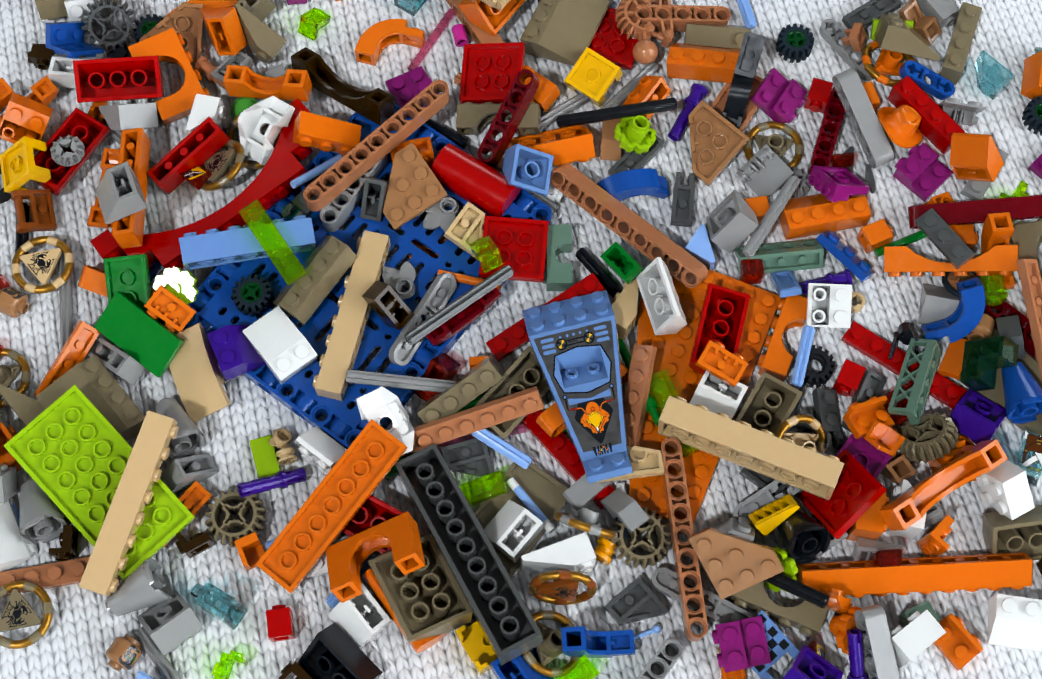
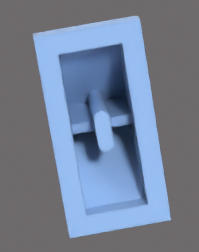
(700, 247)

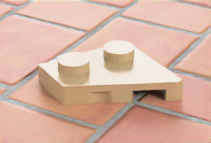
(466, 227)

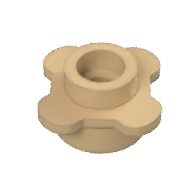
(281, 438)

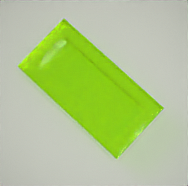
(484, 488)

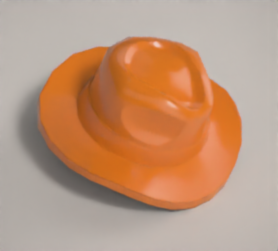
(901, 125)

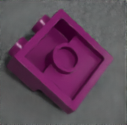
(408, 85)
(779, 97)
(922, 171)
(836, 183)
(866, 454)
(741, 644)

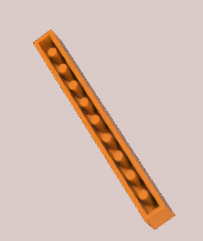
(920, 574)

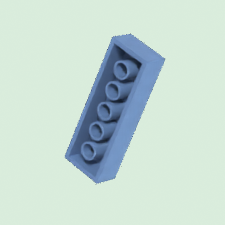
(240, 244)

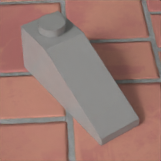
(116, 361)

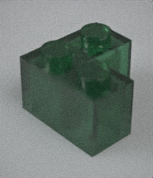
(983, 359)

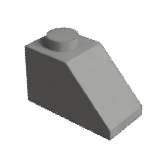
(185, 471)

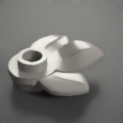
(438, 216)
(400, 279)

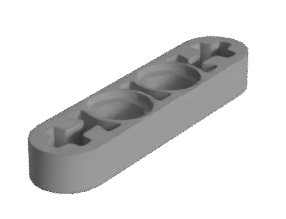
(843, 51)

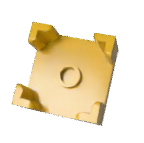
(593, 76)
(19, 164)
(476, 646)

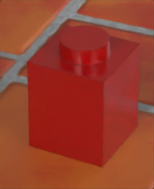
(818, 95)
(848, 378)
(280, 623)

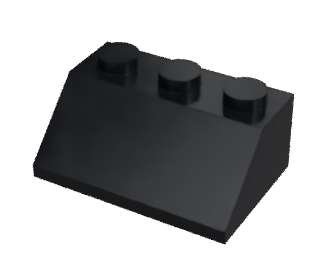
(337, 657)

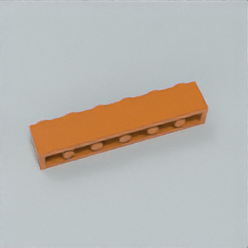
(136, 151)

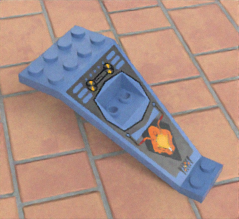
(581, 365)

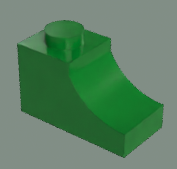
(621, 263)

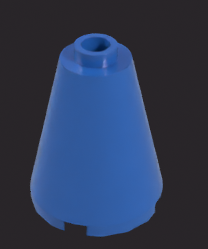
(1021, 394)

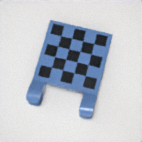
(777, 644)

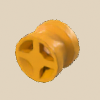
(604, 550)

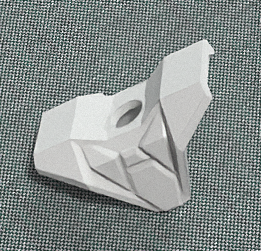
(250, 121)
(382, 404)

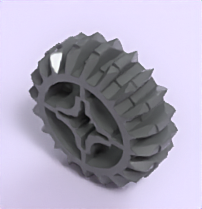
(117, 28)

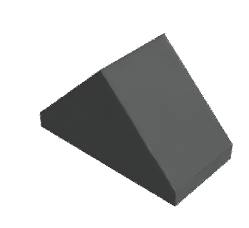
(373, 199)
(1011, 328)

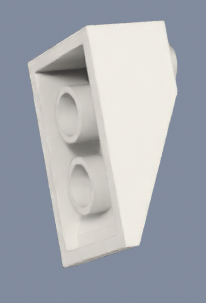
(280, 344)
(570, 554)

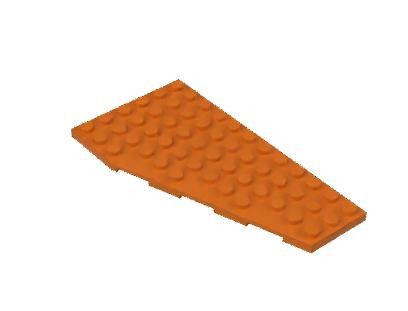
(674, 356)

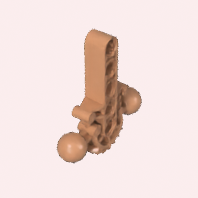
(641, 19)

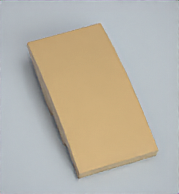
(198, 375)

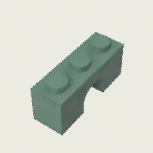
(558, 274)

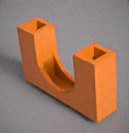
(169, 48)
(348, 555)

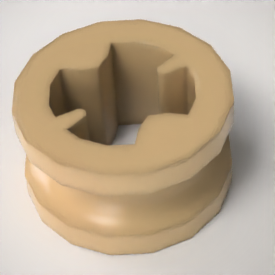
(861, 299)
(286, 456)

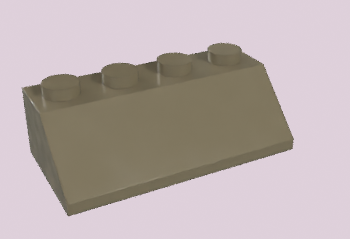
(324, 270)
(519, 376)
(769, 404)
(1015, 535)

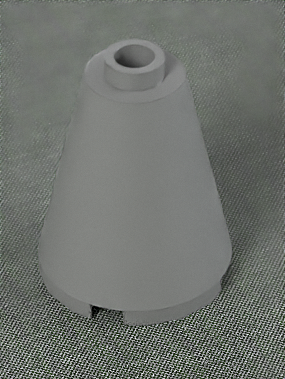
(188, 434)
(38, 515)
(140, 590)

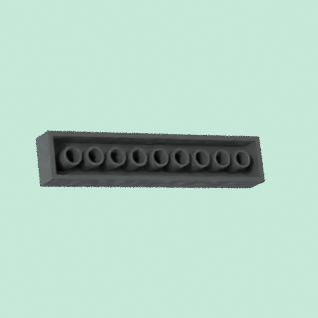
(469, 554)

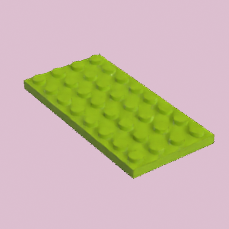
(79, 466)

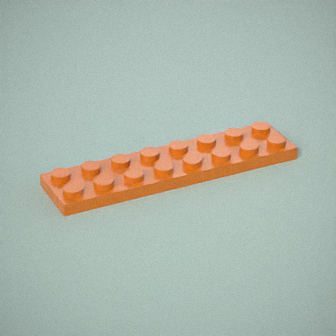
(331, 506)

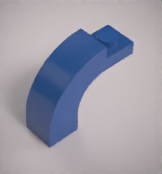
(635, 183)
(964, 318)
(596, 644)

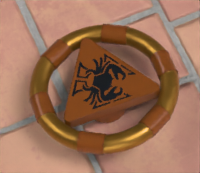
(563, 589)

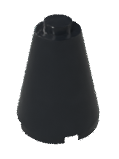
(803, 537)

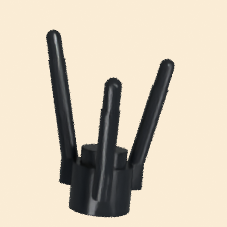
(905, 333)

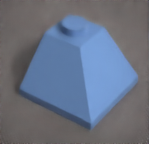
(528, 169)

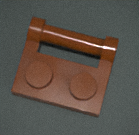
(40, 208)

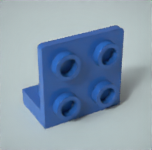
(69, 40)

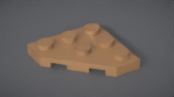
(187, 21)
(712, 142)
(410, 187)
(734, 561)

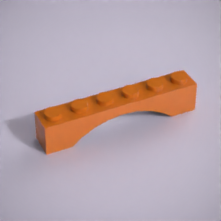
(996, 259)
(919, 499)

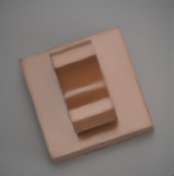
(855, 37)

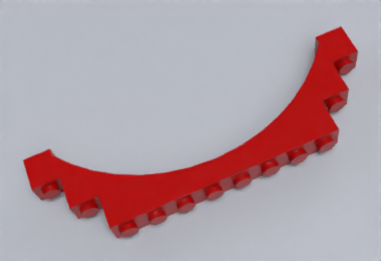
(268, 187)

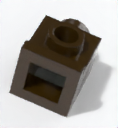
(40, 56)

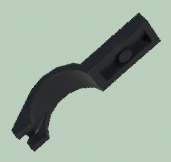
(743, 78)

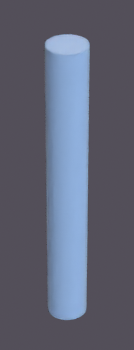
(314, 172)

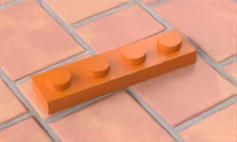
(71, 354)

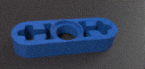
(942, 84)

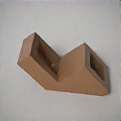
(924, 25)
(609, 145)
(898, 469)

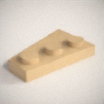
(644, 463)

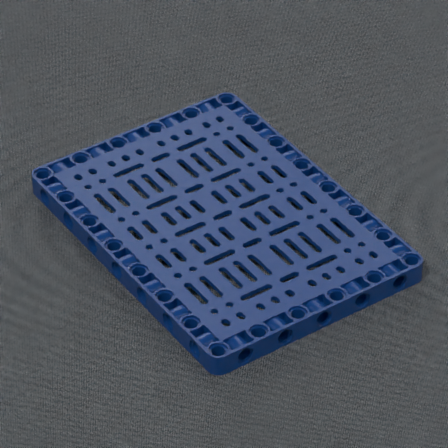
(345, 423)

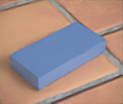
(785, 283)

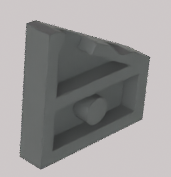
(468, 457)
(635, 604)

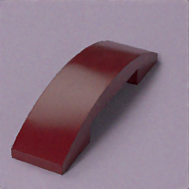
(463, 318)

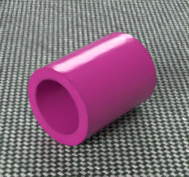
(460, 35)

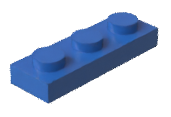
(845, 255)

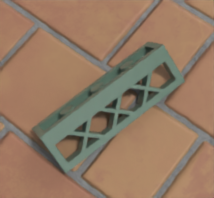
(787, 255)
(922, 382)

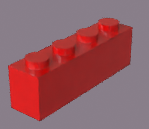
(935, 123)
(189, 153)

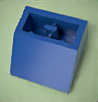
(516, 669)

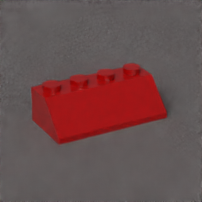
(118, 78)

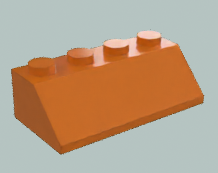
(488, 17)
(701, 62)
(564, 143)
(816, 214)

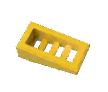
(773, 514)

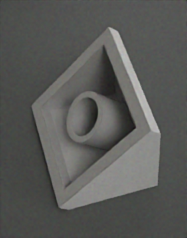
(935, 304)

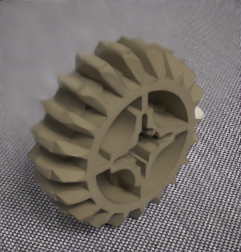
(929, 439)
(230, 523)
(647, 544)

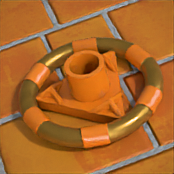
(886, 64)

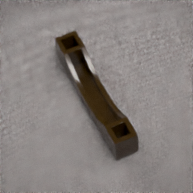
(372, 104)

